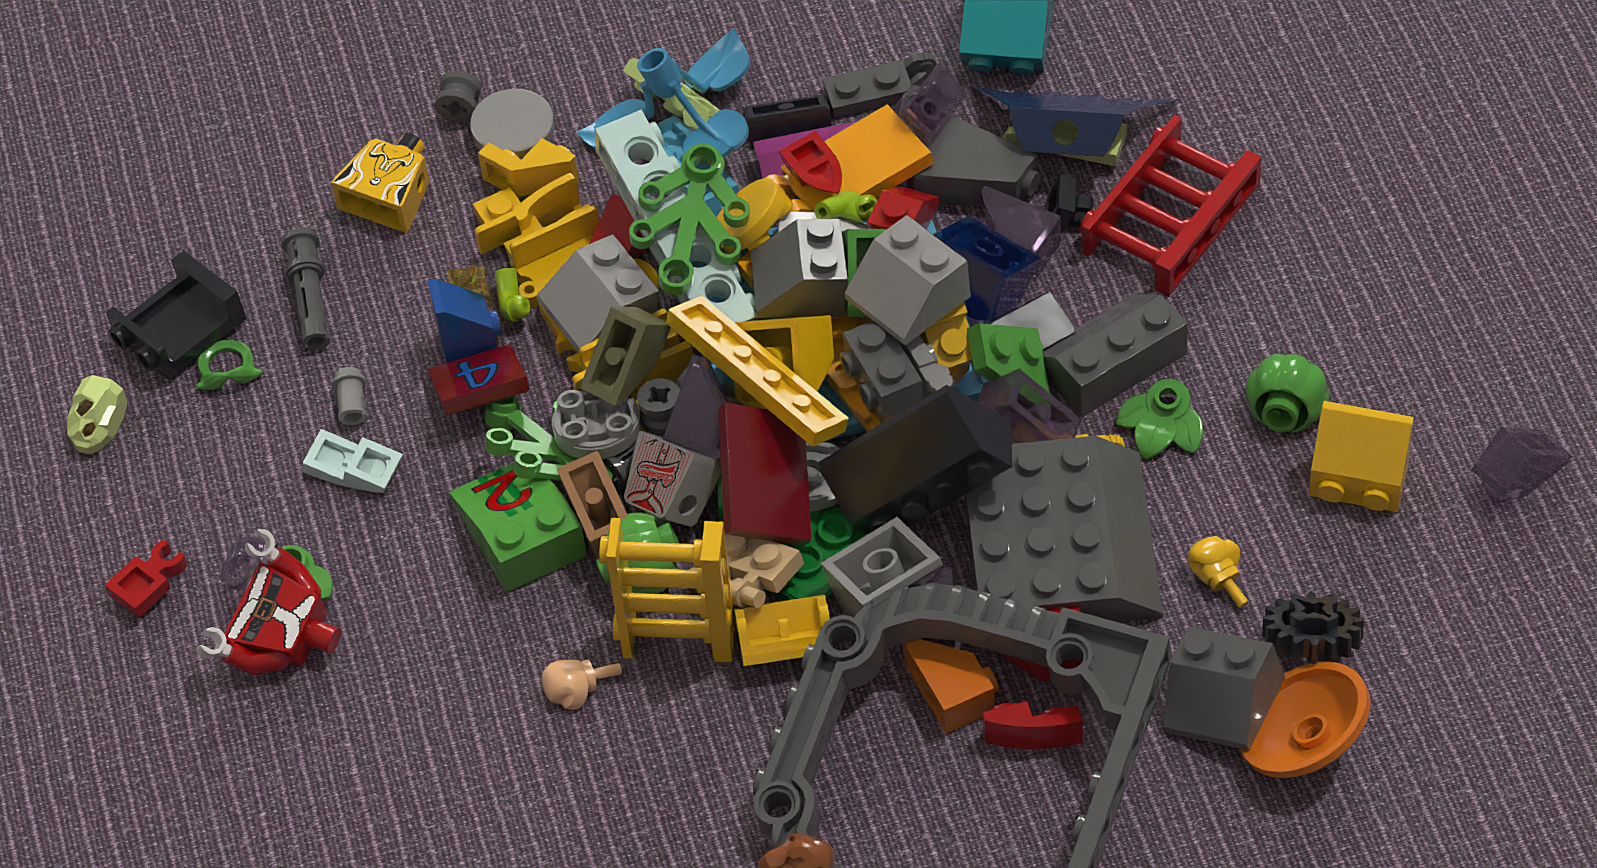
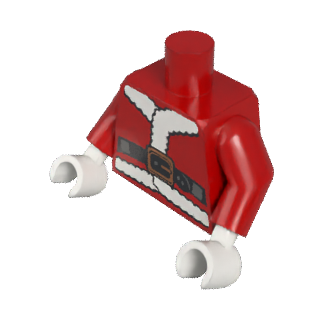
(275, 618)

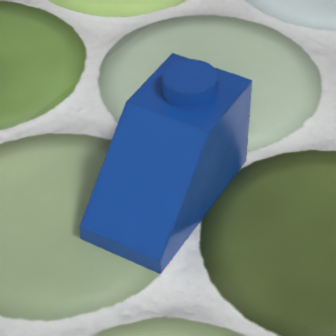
(463, 320)

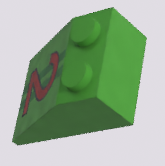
(520, 525)

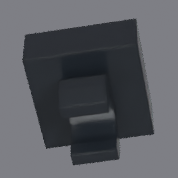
(1068, 204)

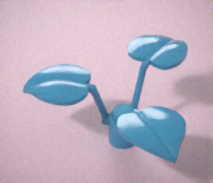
(716, 69)

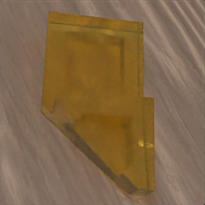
(473, 279)

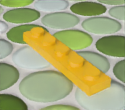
(757, 371)

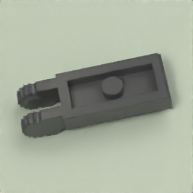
(876, 85)

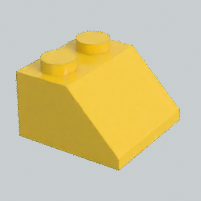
(798, 342)
(1361, 456)

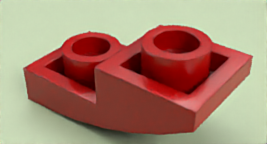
(1015, 727)

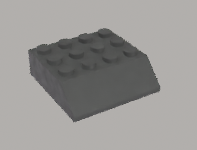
(1067, 530)

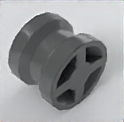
(457, 96)
(656, 404)

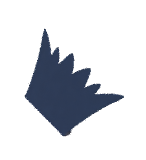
(1093, 115)

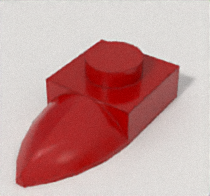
(813, 163)

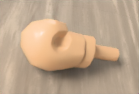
(571, 680)

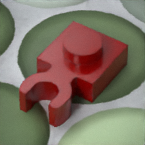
(144, 583)

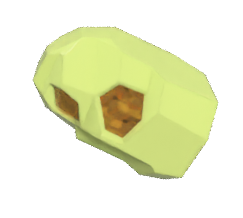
(95, 414)

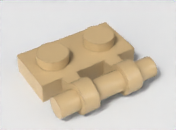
(759, 566)

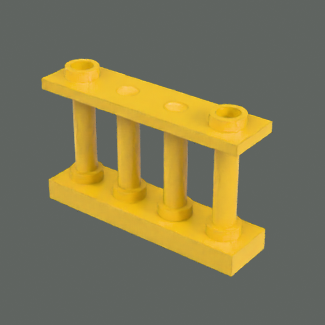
(710, 580)

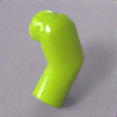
(847, 206)
(511, 304)

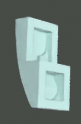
(349, 464)

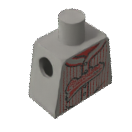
(670, 480)

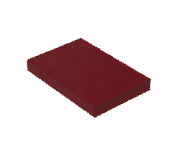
(763, 476)

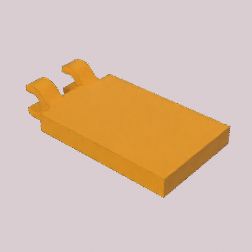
(872, 157)

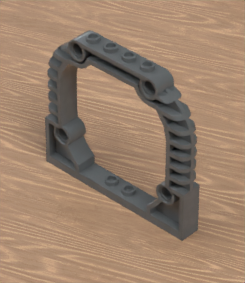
(1118, 673)

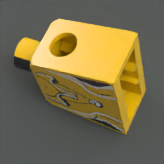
(384, 182)

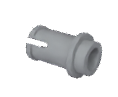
(349, 387)

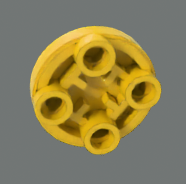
(766, 205)

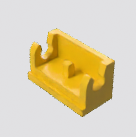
(780, 629)

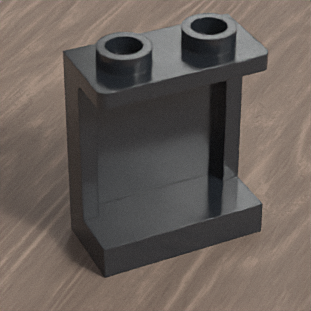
(179, 318)

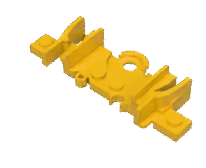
(542, 251)

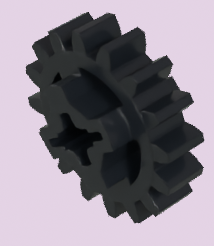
(1313, 627)

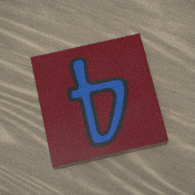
(478, 379)

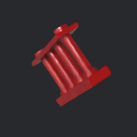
(1192, 236)

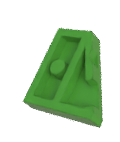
(1004, 348)

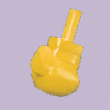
(1216, 565)

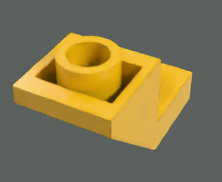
(525, 176)

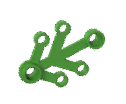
(690, 212)
(507, 415)

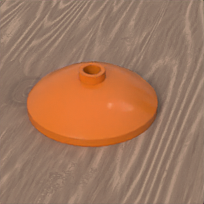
(1310, 721)

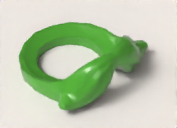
(241, 374)

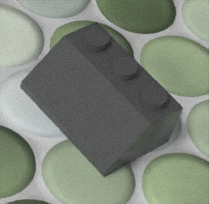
(1116, 351)

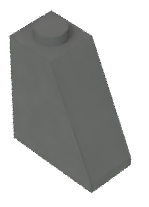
(974, 158)

